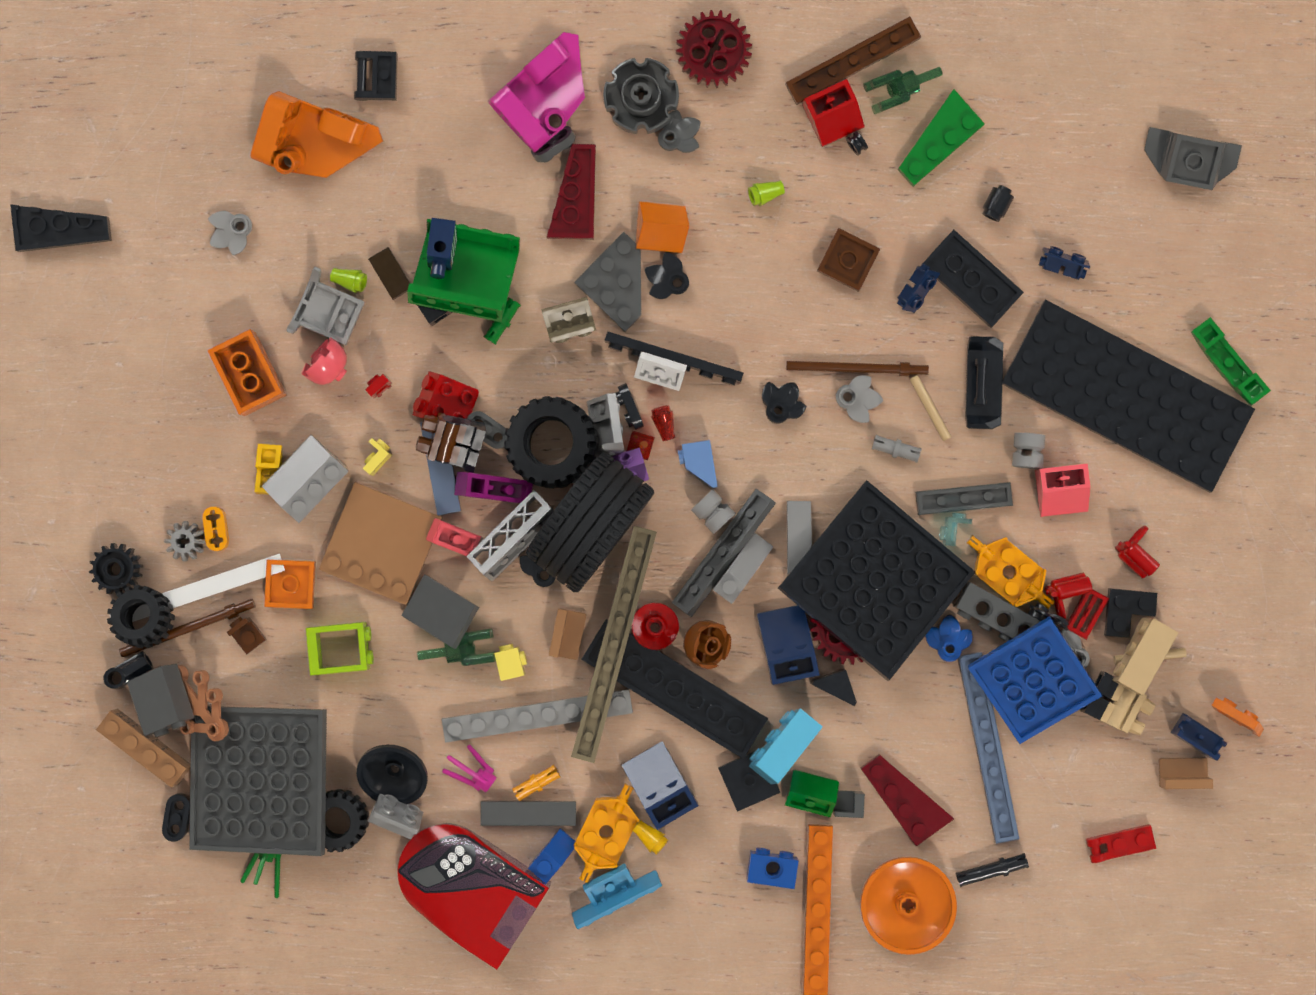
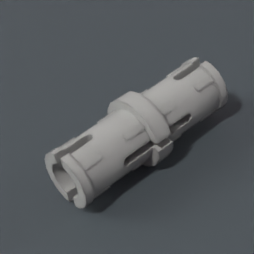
(896, 448)

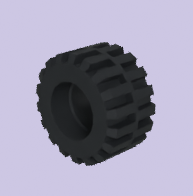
(123, 612)
(358, 820)

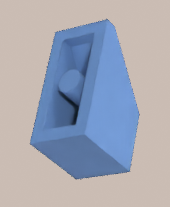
(699, 461)

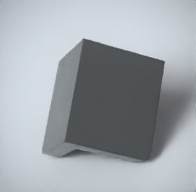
(849, 804)

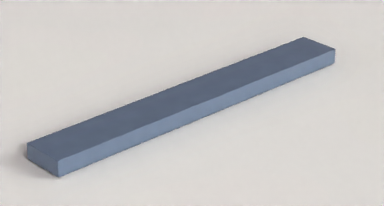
(989, 755)

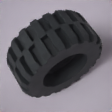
(521, 432)

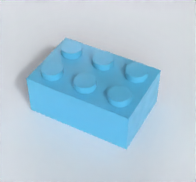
(784, 745)

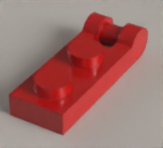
(1121, 843)

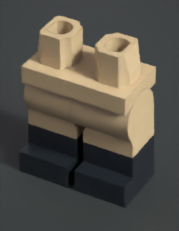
(1123, 710)

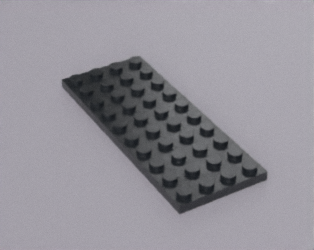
(1128, 396)

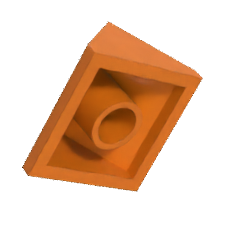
(661, 227)

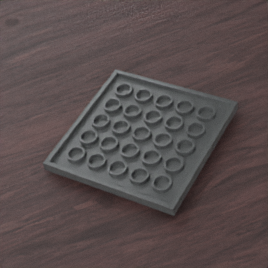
(260, 783)

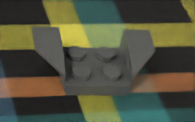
(1190, 158)

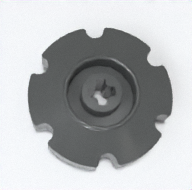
(623, 95)

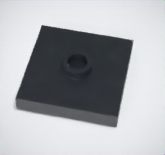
(745, 784)

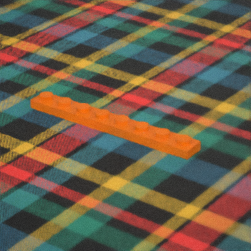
(818, 909)

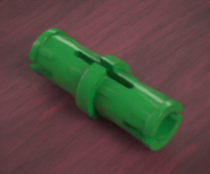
(497, 328)

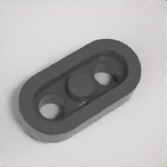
(559, 142)
(492, 428)

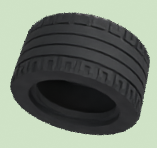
(589, 522)

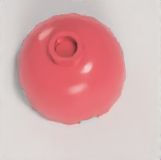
(326, 363)

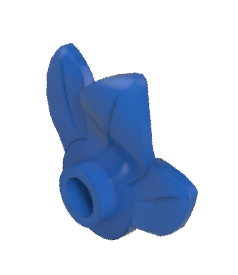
(949, 635)

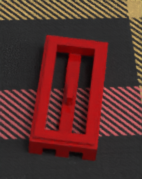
(1094, 618)

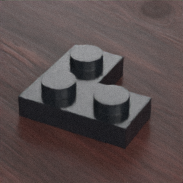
(1122, 606)

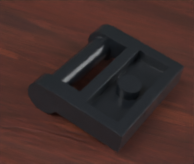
(383, 75)

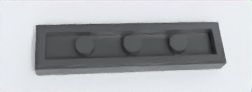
(964, 498)
(528, 813)

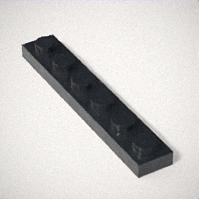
(707, 369)

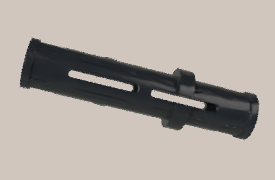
(991, 870)

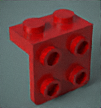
(444, 396)

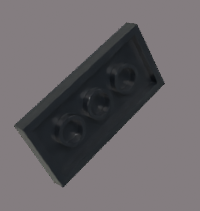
(973, 278)

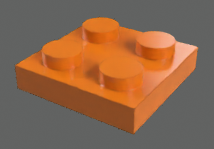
(290, 587)

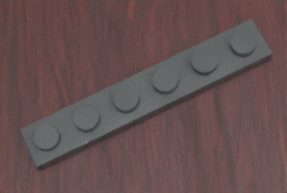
(723, 552)

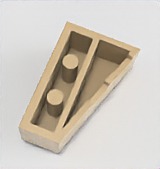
(1144, 655)

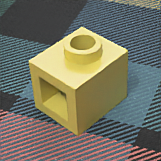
(510, 662)

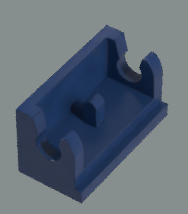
(1198, 737)

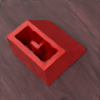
(833, 113)

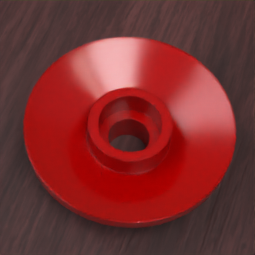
(655, 614)

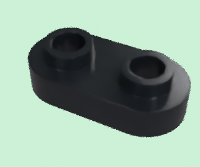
(625, 397)
(177, 816)

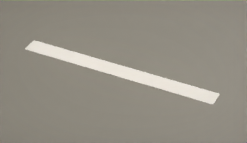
(214, 585)

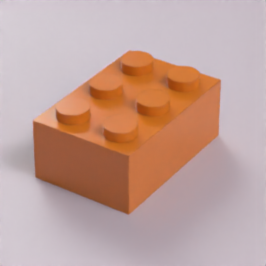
(247, 372)

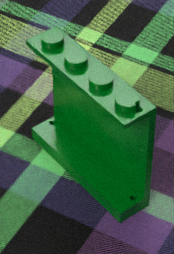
(478, 278)

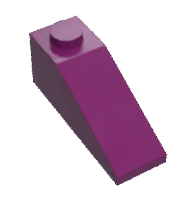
(491, 487)

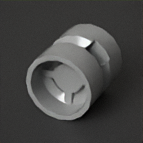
(1030, 442)
(713, 511)

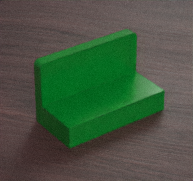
(812, 793)

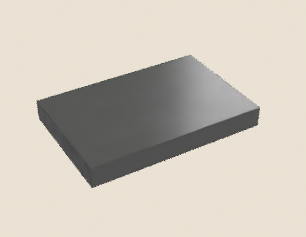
(440, 611)

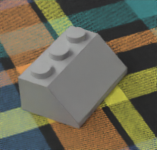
(305, 478)

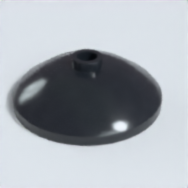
(379, 773)

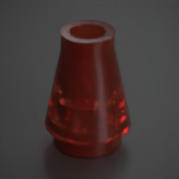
(664, 422)

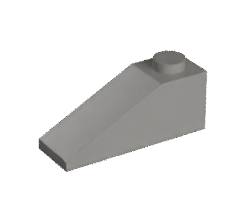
(742, 568)

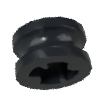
(857, 143)

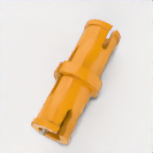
(536, 782)

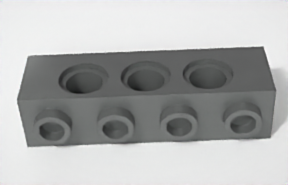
(972, 595)

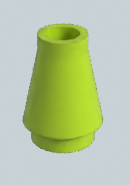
(764, 192)
(350, 279)

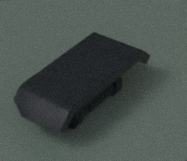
(984, 383)

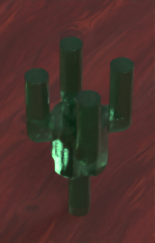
(899, 86)
(464, 652)

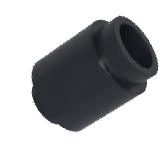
(998, 203)

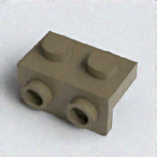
(569, 320)

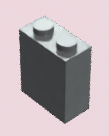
(160, 700)

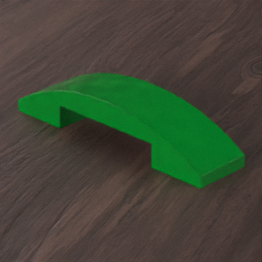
(1228, 363)

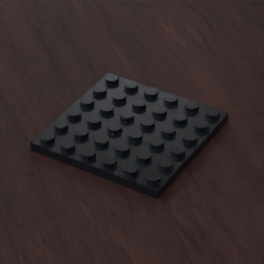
(876, 580)

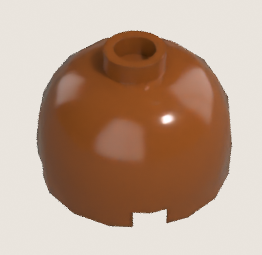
(707, 643)

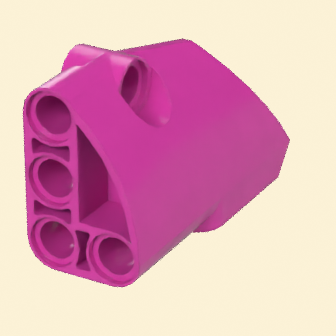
(544, 87)

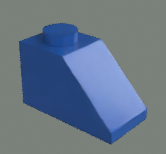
(552, 856)

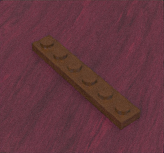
(853, 60)

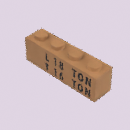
(144, 749)

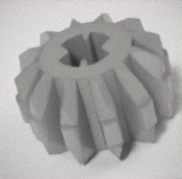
(192, 535)

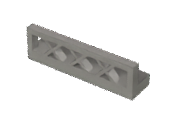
(514, 544)

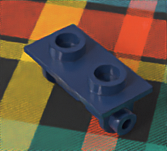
(1073, 264)
(913, 297)

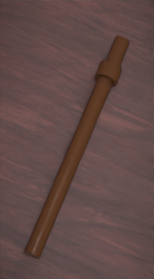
(902, 369)
(230, 611)

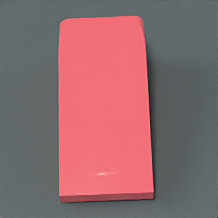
(452, 537)

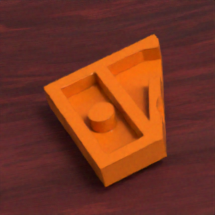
(1245, 719)

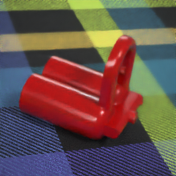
(1135, 556)
(1067, 588)

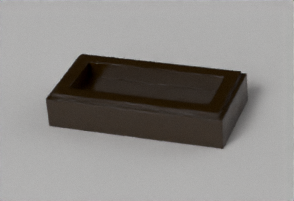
(390, 273)

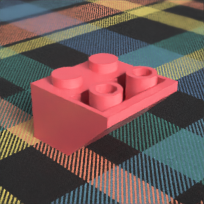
(1063, 489)

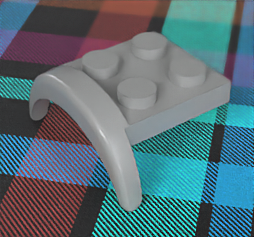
(326, 310)
(605, 416)

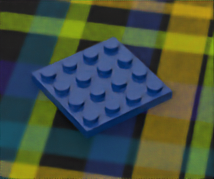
(1034, 680)

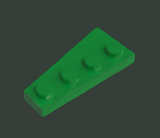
(945, 133)

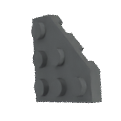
(615, 282)

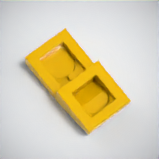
(267, 463)

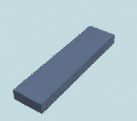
(443, 484)

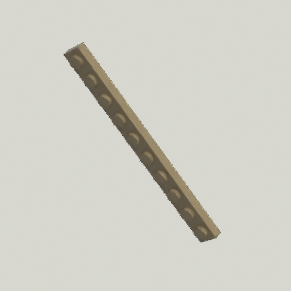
(613, 644)

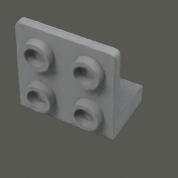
(396, 816)

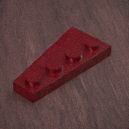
(576, 198)
(909, 804)

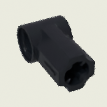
(129, 670)

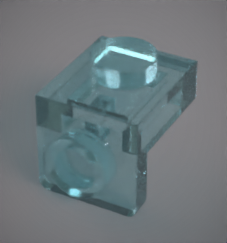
(949, 530)

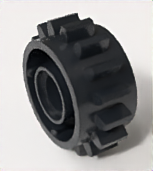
(103, 568)

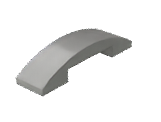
(798, 531)

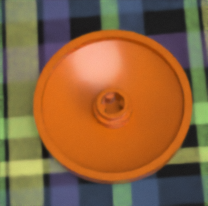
(908, 905)

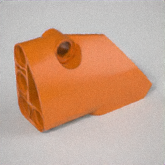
(312, 137)

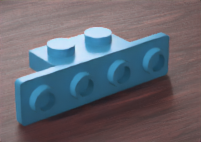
(613, 892)

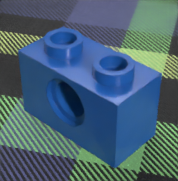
(783, 877)

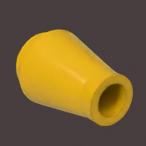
(650, 837)

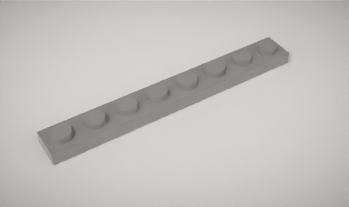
(527, 717)

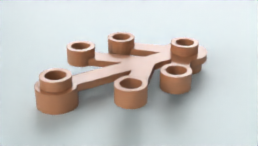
(214, 726)

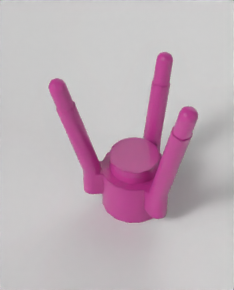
(481, 779)

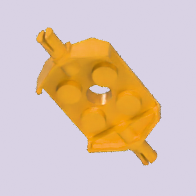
(1028, 578)
(601, 851)

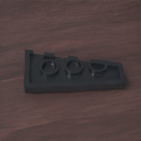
(48, 229)

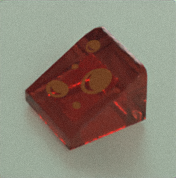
(641, 441)

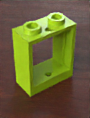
(315, 652)

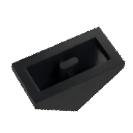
(836, 684)

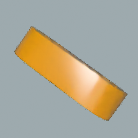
(209, 529)

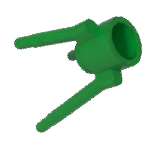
(268, 858)

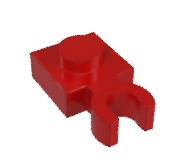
(378, 385)

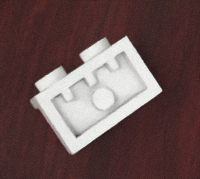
(660, 371)

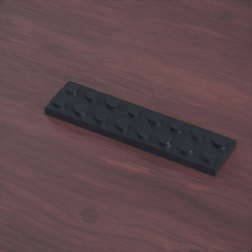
(684, 695)

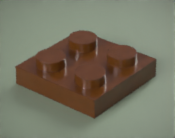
(848, 259)

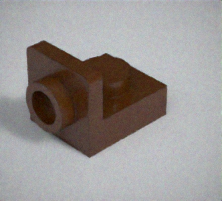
(246, 634)

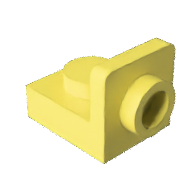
(377, 460)

